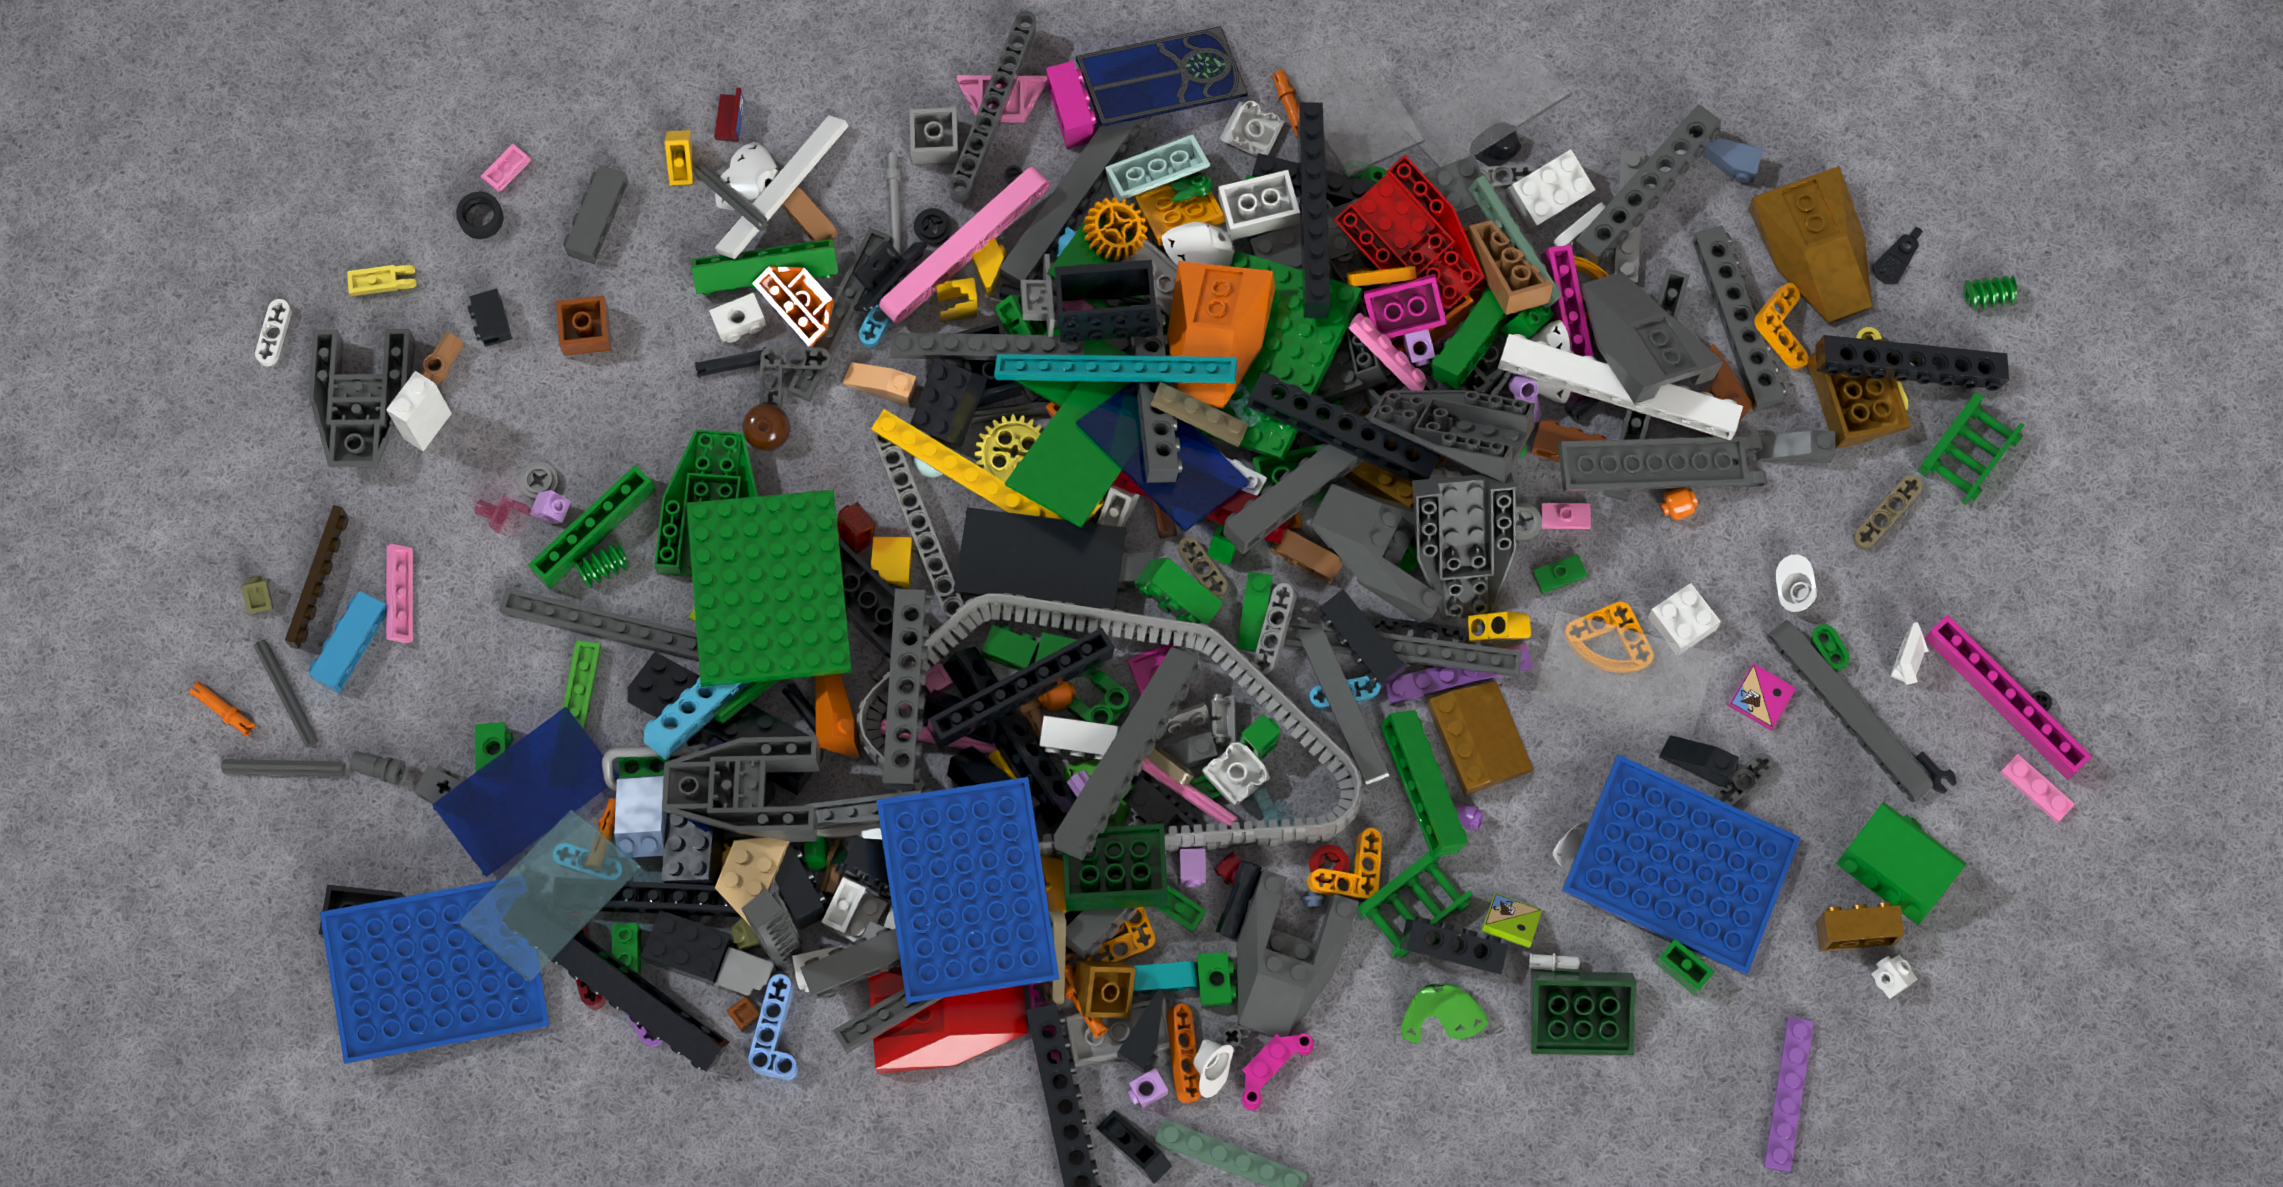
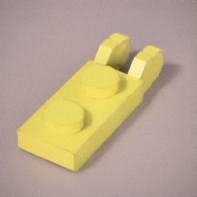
(379, 279)

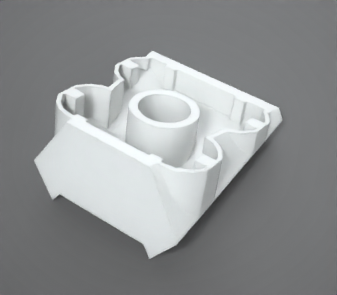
(1252, 129)
(1910, 655)
(1236, 773)

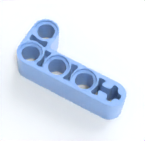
(775, 1025)

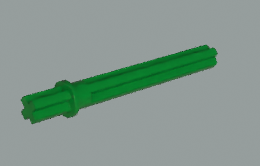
(741, 700)

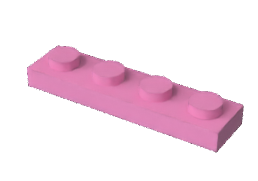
(1387, 353)
(399, 593)

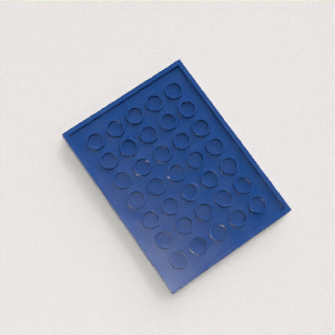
(1681, 864)
(967, 890)
(420, 980)

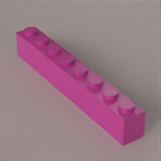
(2007, 697)

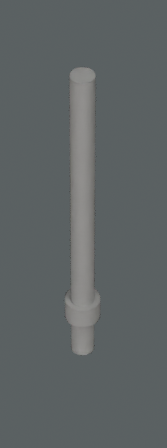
(893, 178)

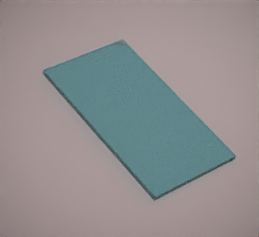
(549, 896)

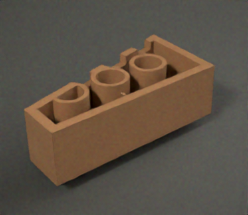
(1509, 275)

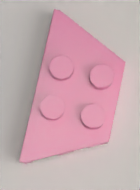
(1021, 101)

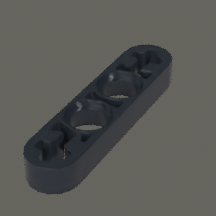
(1420, 628)

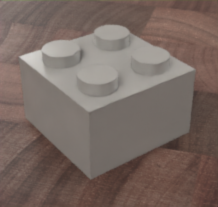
(934, 135)

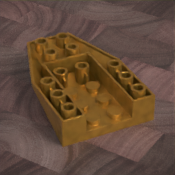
(1817, 242)

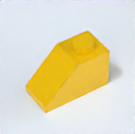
(679, 157)
(987, 264)

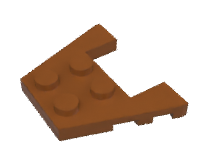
(1727, 387)

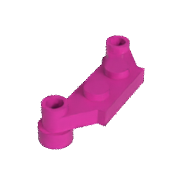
(1269, 1062)

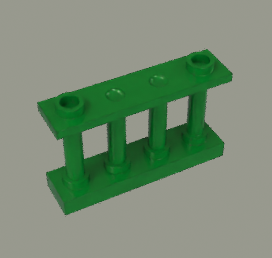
(1947, 446)
(1410, 879)

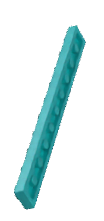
(1116, 368)

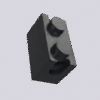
(490, 318)

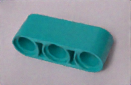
(1166, 976)

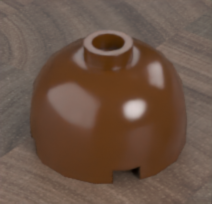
(766, 427)

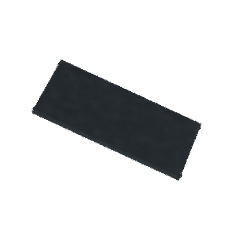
(1040, 558)

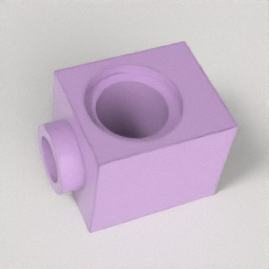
(1424, 337)
(550, 507)
(1192, 867)
(1153, 1079)

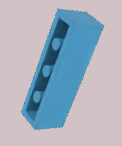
(348, 642)

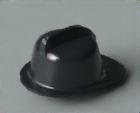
(1500, 151)

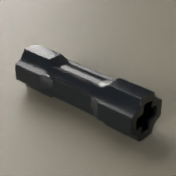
(1245, 881)

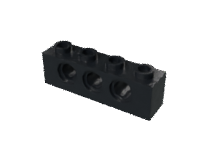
(1490, 960)

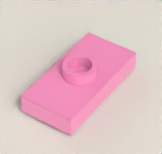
(505, 168)
(1566, 515)

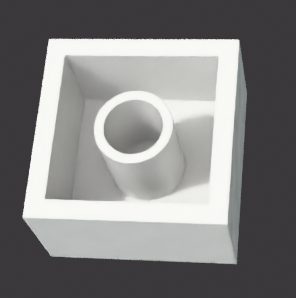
(1684, 617)

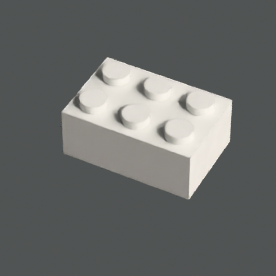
(1550, 189)
(1259, 205)

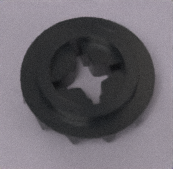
(936, 216)

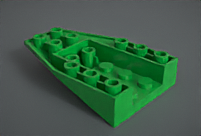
(711, 469)

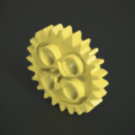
(1018, 432)

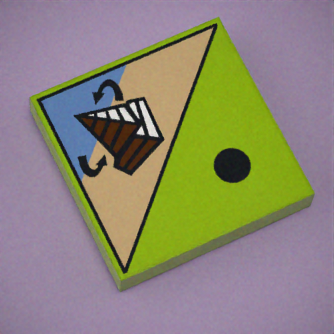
(1512, 920)

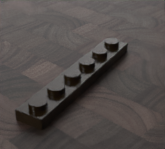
(314, 584)

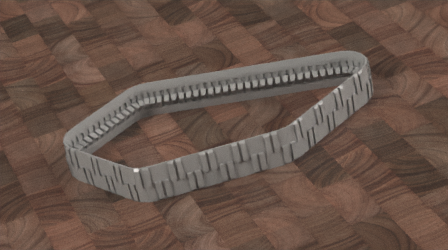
(1154, 627)

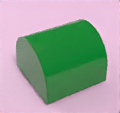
(816, 853)

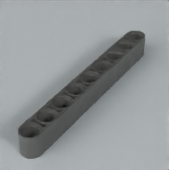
(993, 116)
(1851, 710)

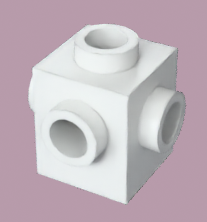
(1893, 975)

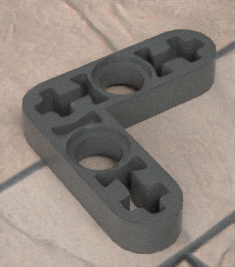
(777, 368)

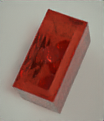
(855, 527)

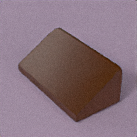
(1165, 525)

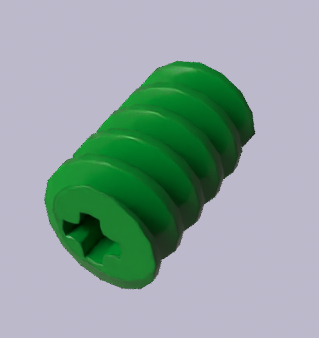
(1990, 291)
(602, 565)

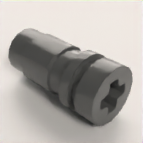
(373, 765)

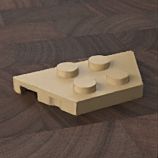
(750, 870)

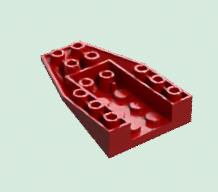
(1413, 224)
(948, 1029)

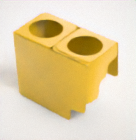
(955, 289)
(893, 559)
(1516, 627)

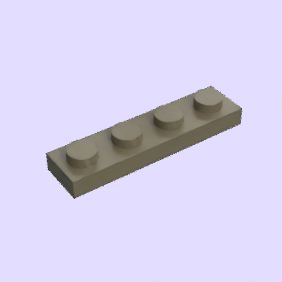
(1199, 414)

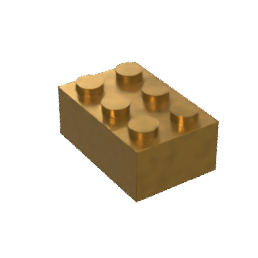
(1859, 927)

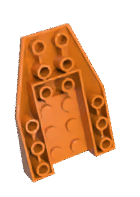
(1219, 315)

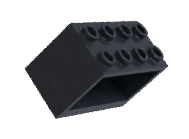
(1100, 282)

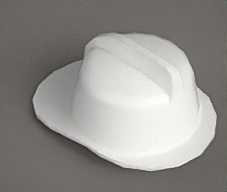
(1796, 583)
(1213, 1066)

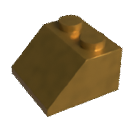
(1104, 988)

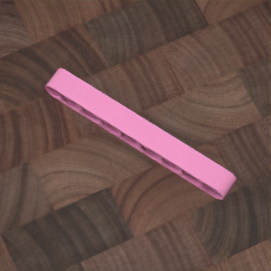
(959, 248)

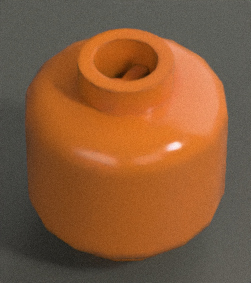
(1678, 503)
(1058, 697)

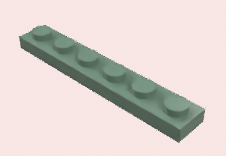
(1497, 212)
(1227, 1157)

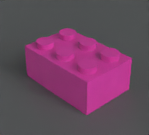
(1071, 104)
(1406, 306)

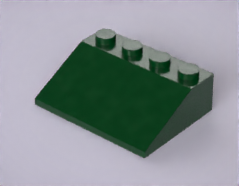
(1120, 871)
(1582, 1013)

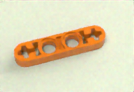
(1187, 1053)

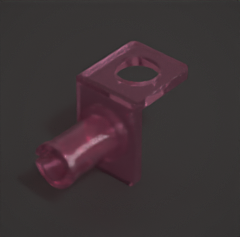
(500, 513)

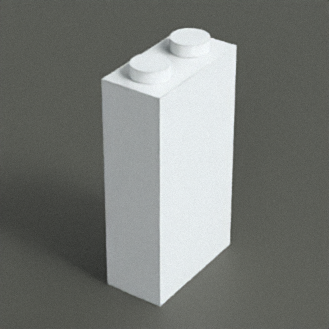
(419, 411)

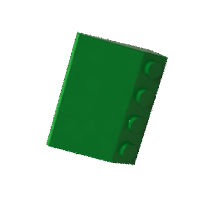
(1901, 863)

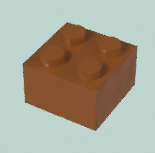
(583, 325)

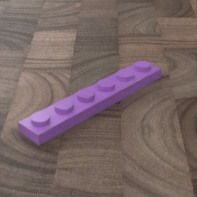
(1442, 679)
(1788, 1094)

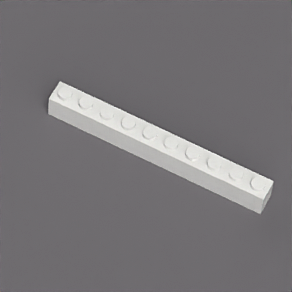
(1597, 380)

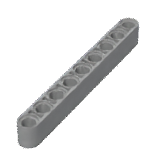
(919, 535)

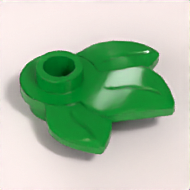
(1195, 185)

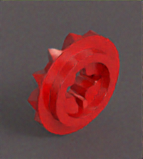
(1333, 853)

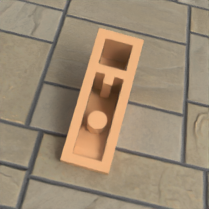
(882, 382)

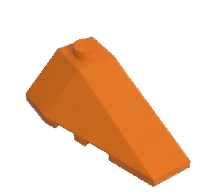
(834, 717)

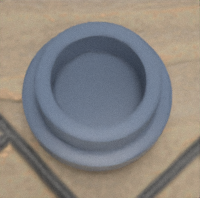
(1312, 899)

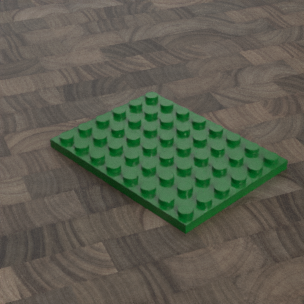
(1292, 349)
(768, 588)

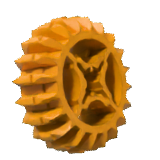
(1112, 211)

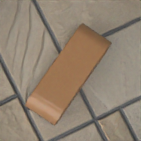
(807, 214)
(1308, 555)

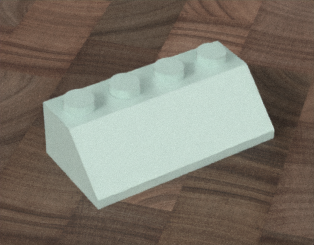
(1156, 167)

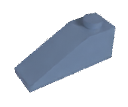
(1734, 158)

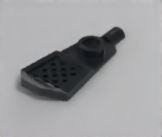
(1899, 255)

